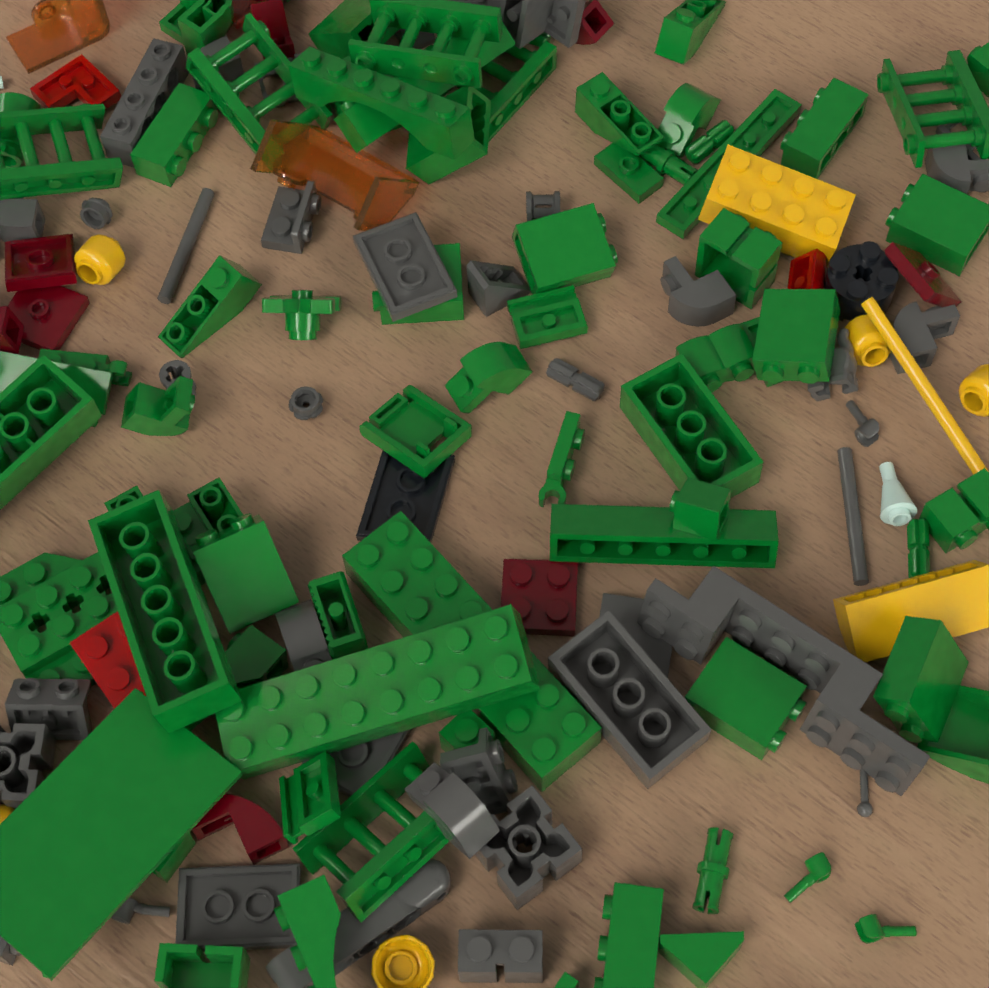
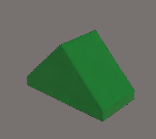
(700, 955)

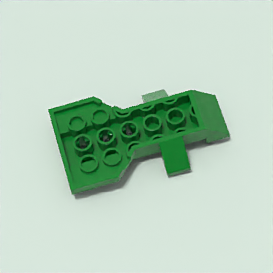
(54, 584)

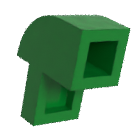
(685, 112)
(487, 369)
(157, 410)

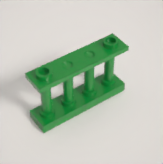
(432, 16)
(519, 84)
(961, 91)
(226, 93)
(67, 174)
(392, 862)

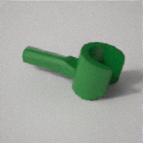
(819, 871)
(870, 929)

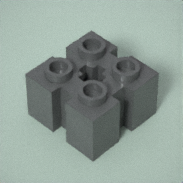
(22, 760)
(552, 850)

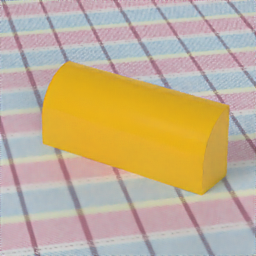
(952, 594)

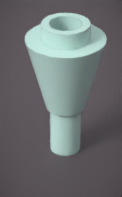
(895, 502)

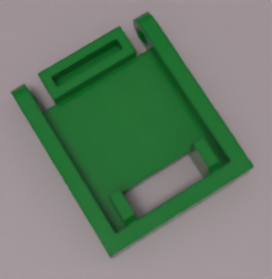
(413, 428)

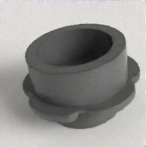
(96, 213)
(302, 396)

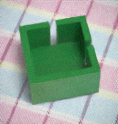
(741, 255)
(186, 967)

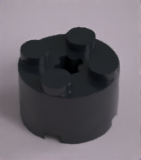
(859, 274)

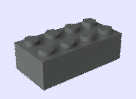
(629, 699)

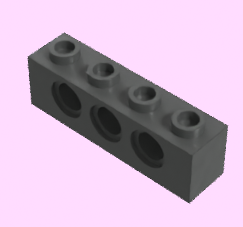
(143, 98)

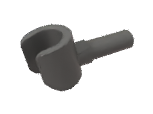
(868, 429)
(126, 911)

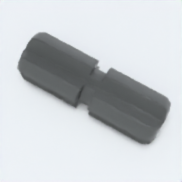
(582, 383)

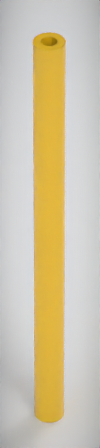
(923, 386)

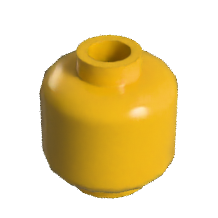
(99, 260)
(867, 342)
(975, 391)

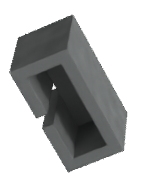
(515, 949)

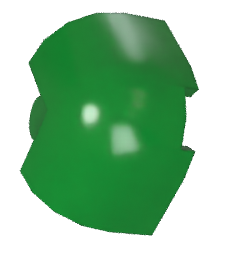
(198, 22)

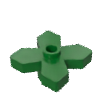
(301, 311)

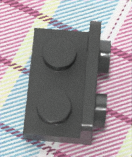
(291, 218)
(51, 702)
(483, 771)

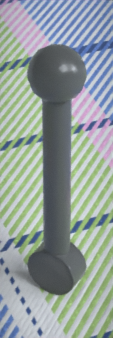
(864, 808)

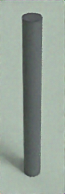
(186, 246)
(853, 517)

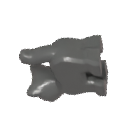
(842, 371)

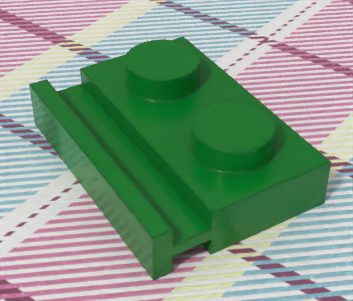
(547, 317)
(309, 797)

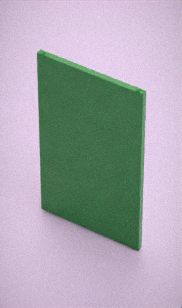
(101, 830)

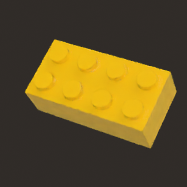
(779, 200)

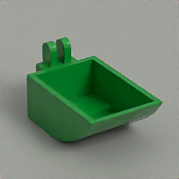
(965, 736)

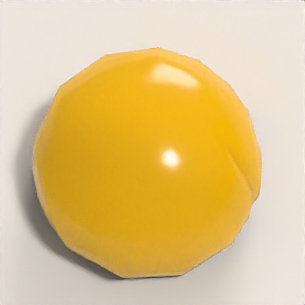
(403, 963)

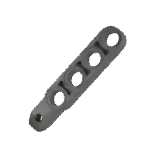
(357, 939)

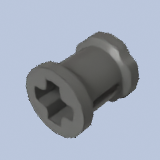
(547, 199)
(177, 369)

